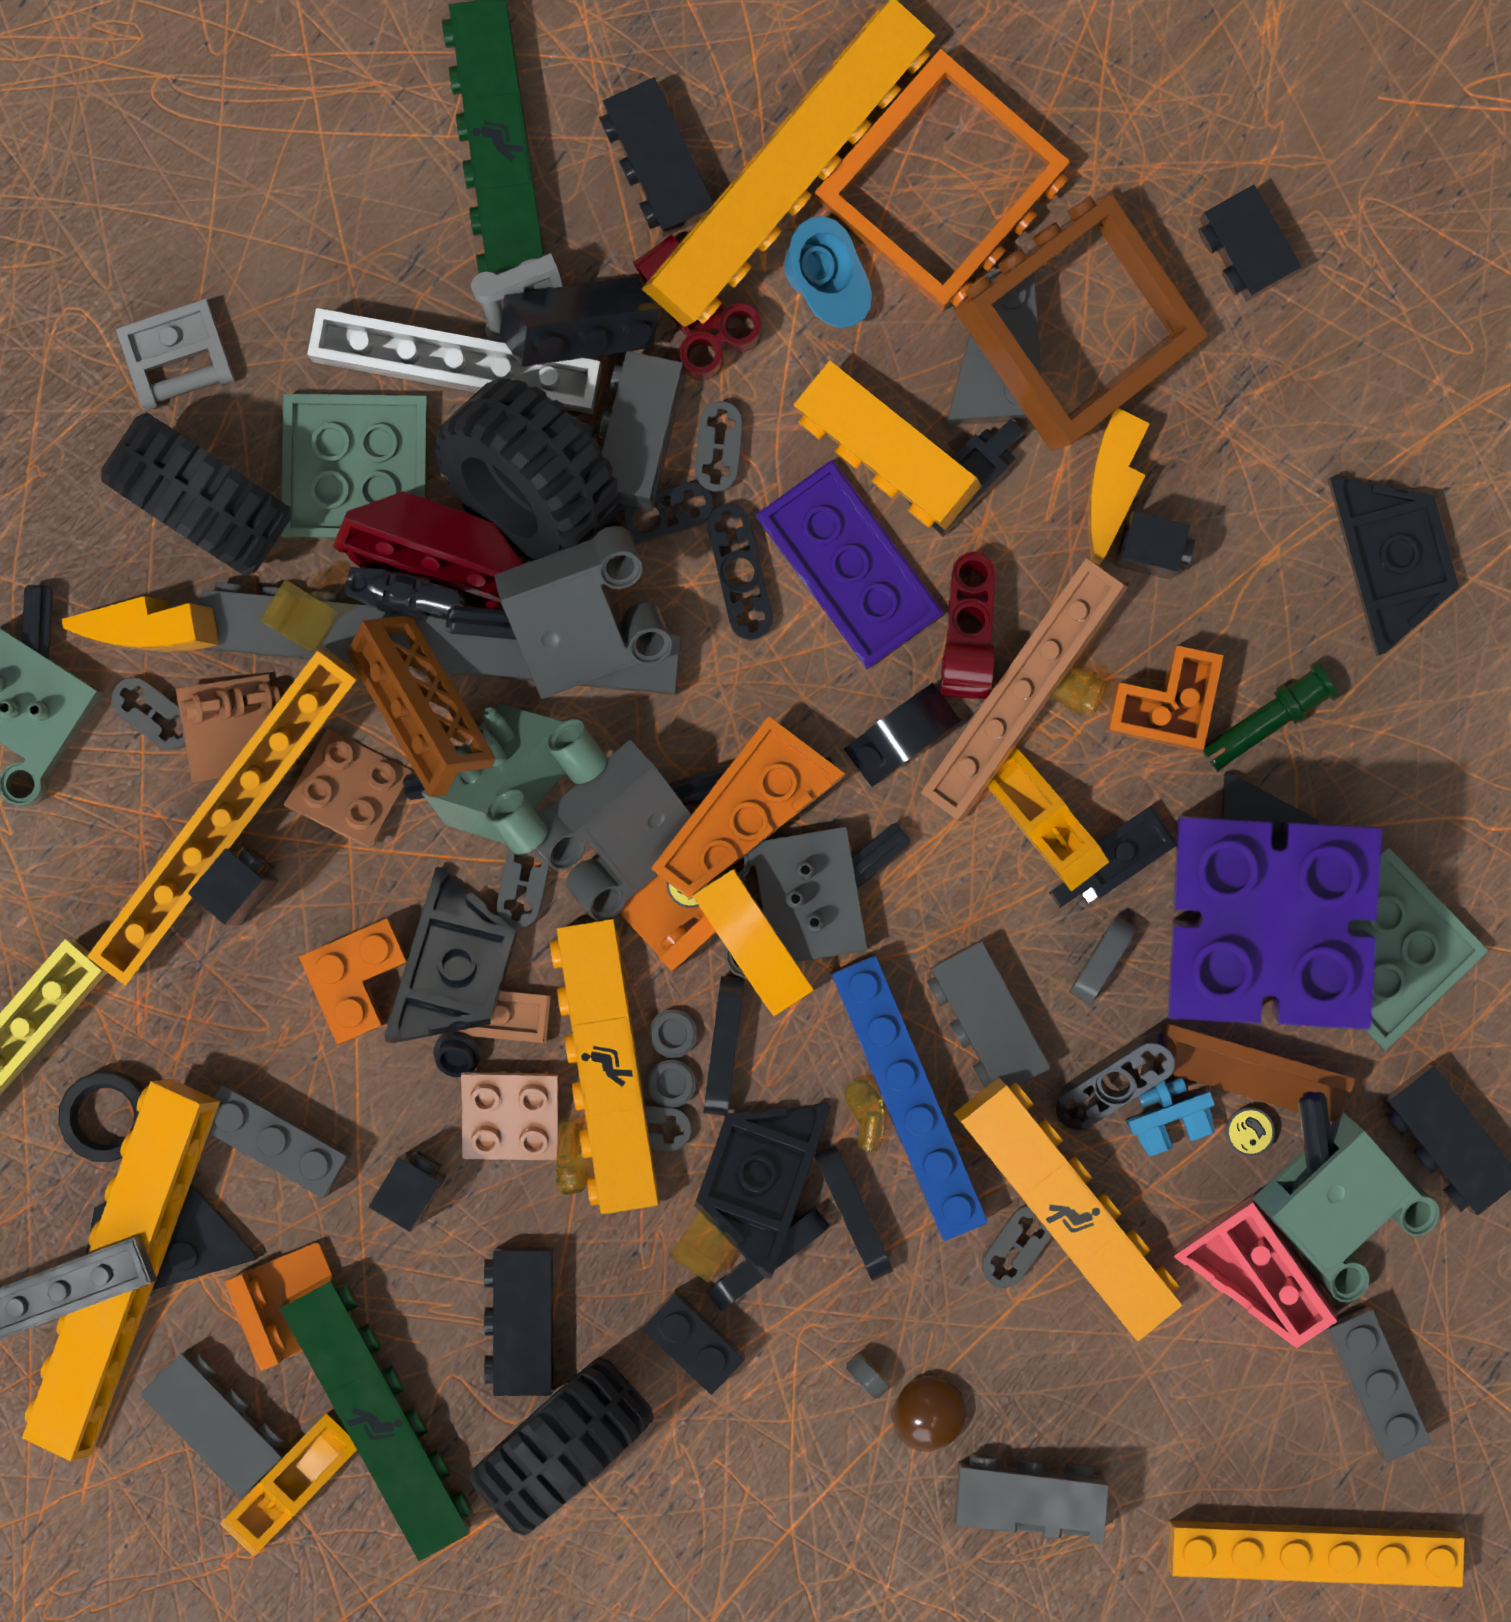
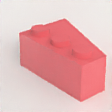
(1260, 1271)

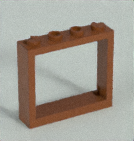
(1013, 364)

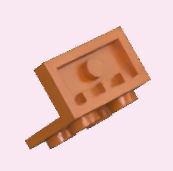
(664, 925)
(260, 1293)

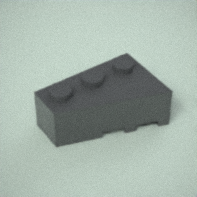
(979, 390)
(1031, 1498)

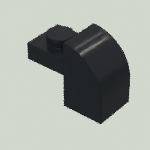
(902, 734)

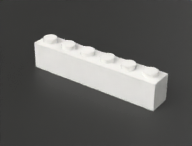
(444, 358)

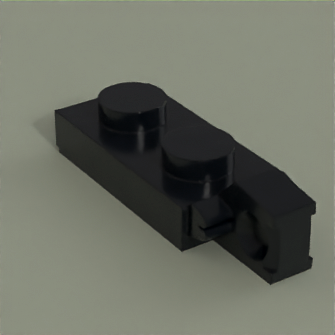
(988, 460)
(1128, 852)

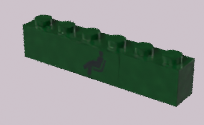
(495, 133)
(376, 1416)

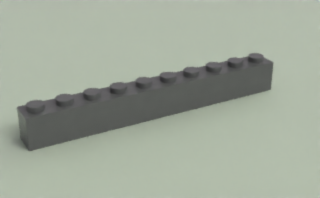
(242, 632)

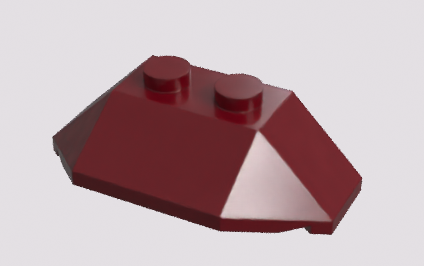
(430, 542)

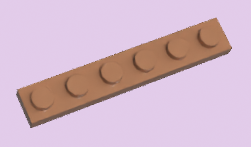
(1024, 689)

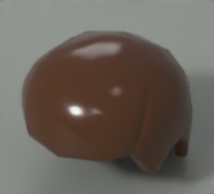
(928, 1414)

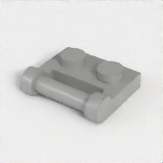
(528, 276)
(171, 339)

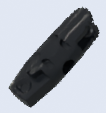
(401, 593)

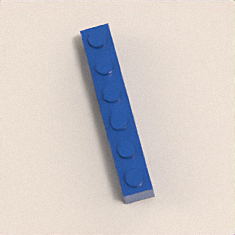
(909, 1098)

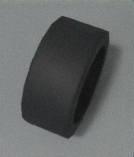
(71, 1102)

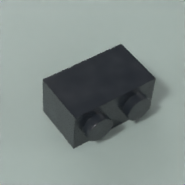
(1248, 244)
(1154, 546)
(408, 1189)
(693, 1342)

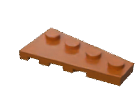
(753, 799)

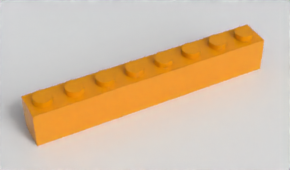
(788, 163)
(224, 814)
(141, 1201)

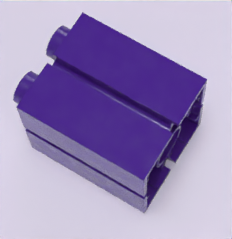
(1274, 922)

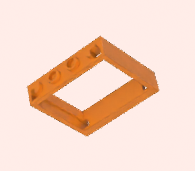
(990, 249)

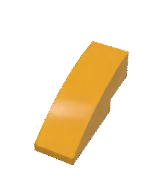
(1113, 481)
(148, 625)
(1046, 821)
(753, 942)
(289, 1485)

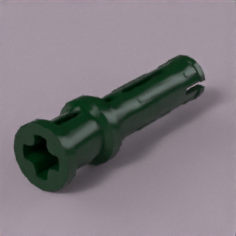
(1289, 705)

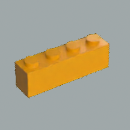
(887, 446)

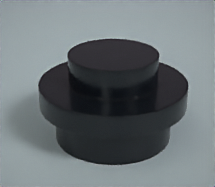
(456, 1053)

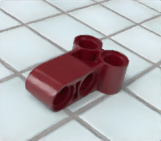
(713, 331)
(969, 657)

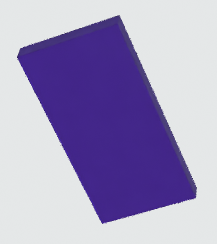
(849, 564)

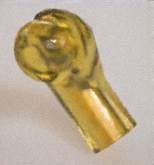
(869, 1112)
(570, 1163)

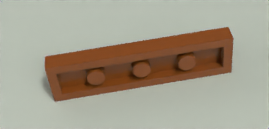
(406, 701)
(1253, 1071)

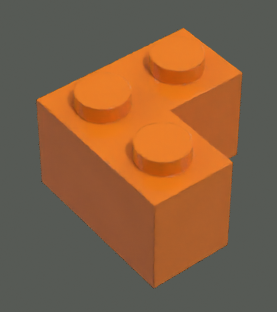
(1178, 713)
(341, 976)

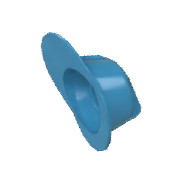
(828, 272)

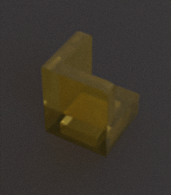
(299, 616)
(701, 1248)

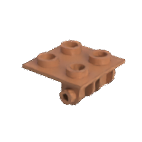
(221, 721)
(348, 788)
(509, 1115)

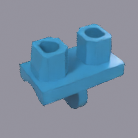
(1192, 1110)

